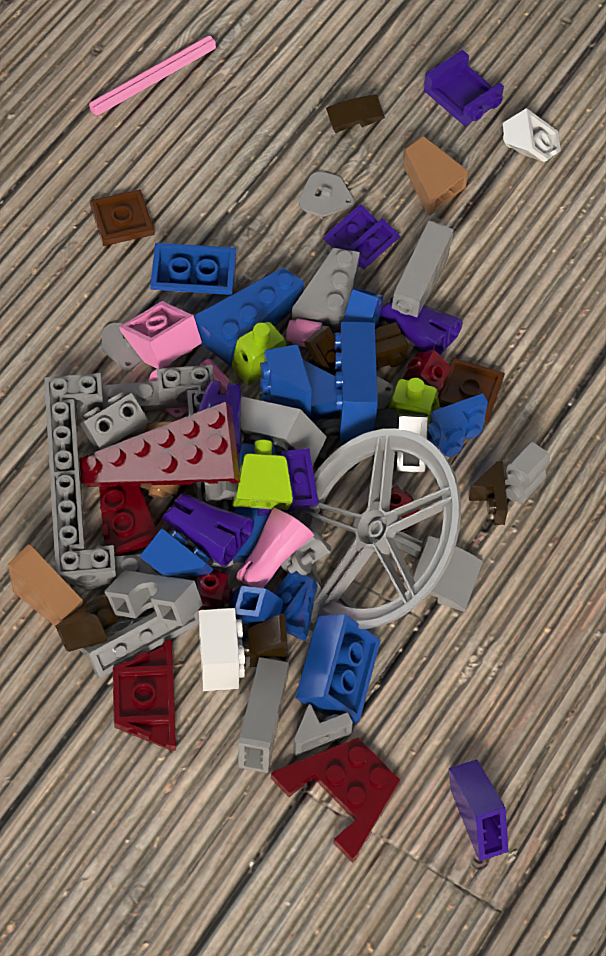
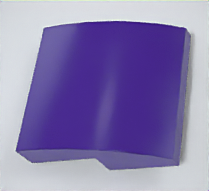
(362, 234)
(301, 481)

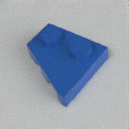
(298, 596)

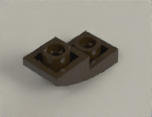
(355, 111)

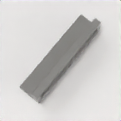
(132, 637)

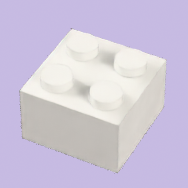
(221, 649)

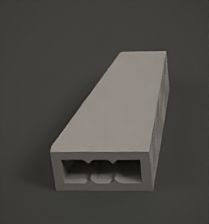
(423, 269)
(263, 715)

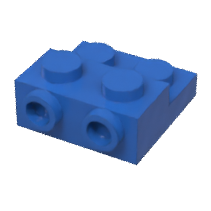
(456, 422)

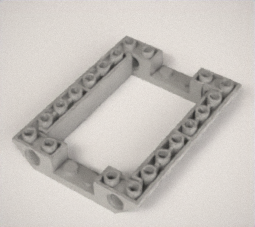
(72, 398)

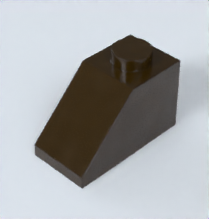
(266, 640)

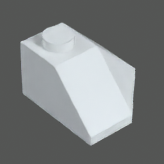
(531, 136)

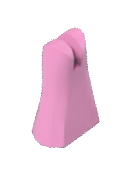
(277, 542)

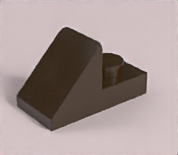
(322, 349)
(492, 488)
(87, 624)

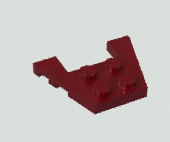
(353, 780)

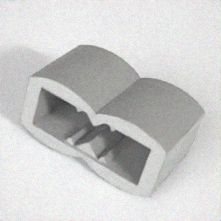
(526, 472)

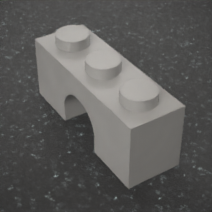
(172, 598)

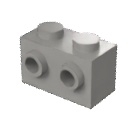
(113, 422)

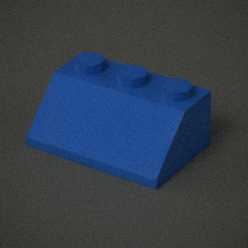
(193, 268)
(285, 379)
(338, 667)

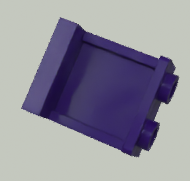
(462, 89)

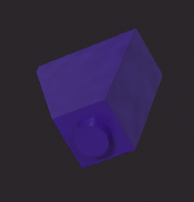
(479, 809)

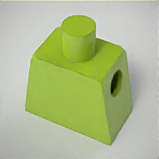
(251, 349)
(414, 398)
(263, 480)

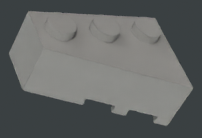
(329, 290)
(282, 425)

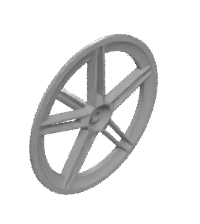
(380, 528)

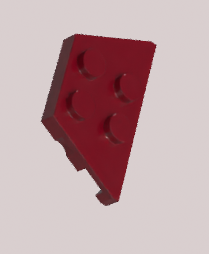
(146, 697)

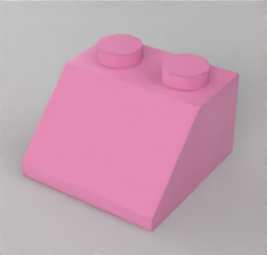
(162, 334)

